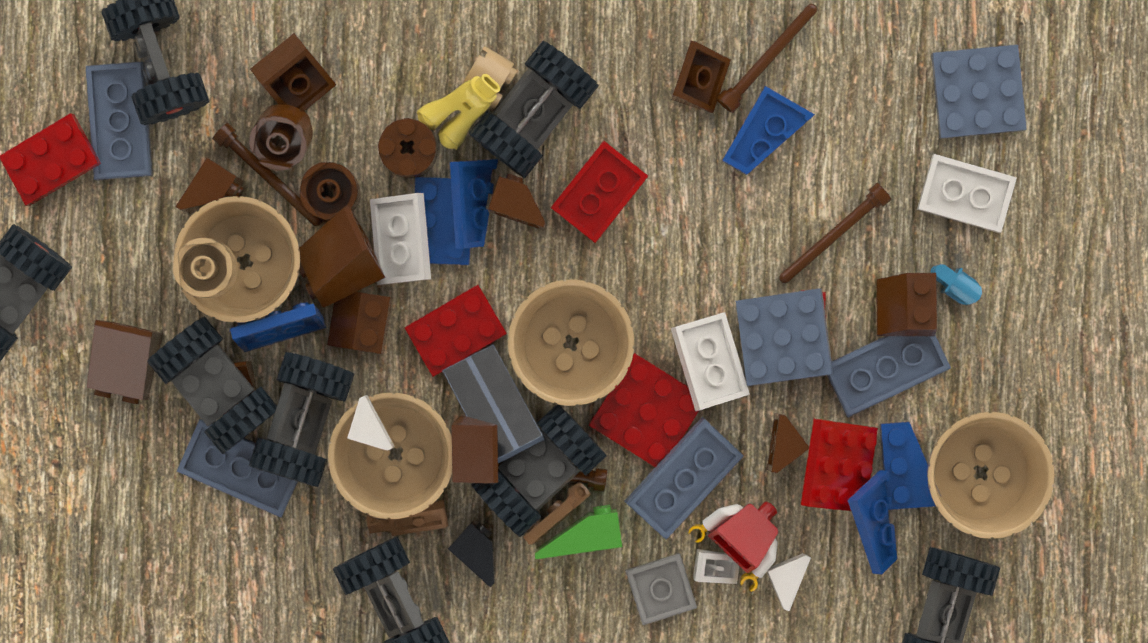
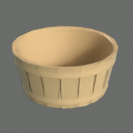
(250, 229)
(578, 311)
(1017, 474)
(386, 486)

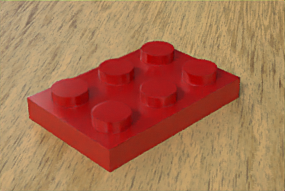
(49, 159)
(599, 192)
(455, 330)

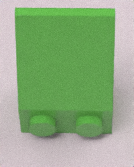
(590, 533)

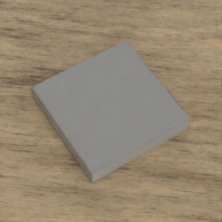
(661, 588)

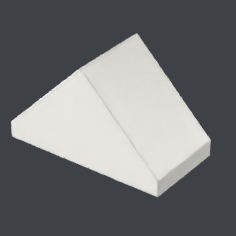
(368, 427)
(715, 567)
(787, 578)

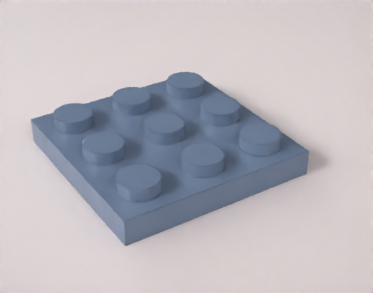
(978, 91)
(784, 337)

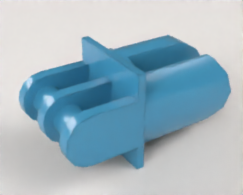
(957, 284)

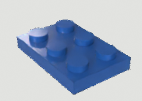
(440, 221)
(278, 327)

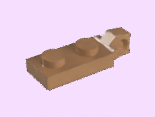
(557, 512)
(429, 519)

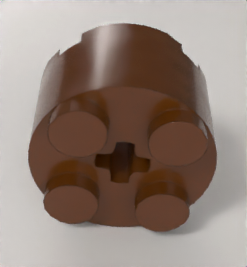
(280, 122)
(409, 132)
(313, 190)

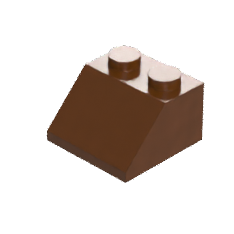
(293, 75)
(208, 185)
(515, 202)
(907, 305)
(360, 322)

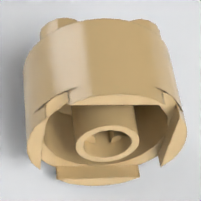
(497, 67)
(193, 256)

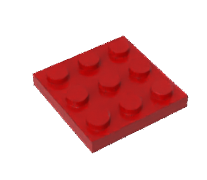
(646, 412)
(837, 463)

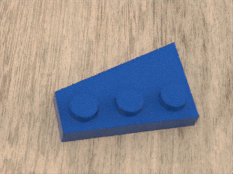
(764, 130)
(469, 196)
(906, 467)
(871, 517)

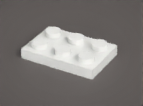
(966, 193)
(401, 238)
(710, 361)

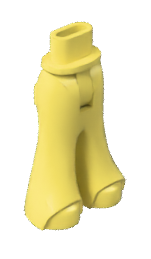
(470, 99)

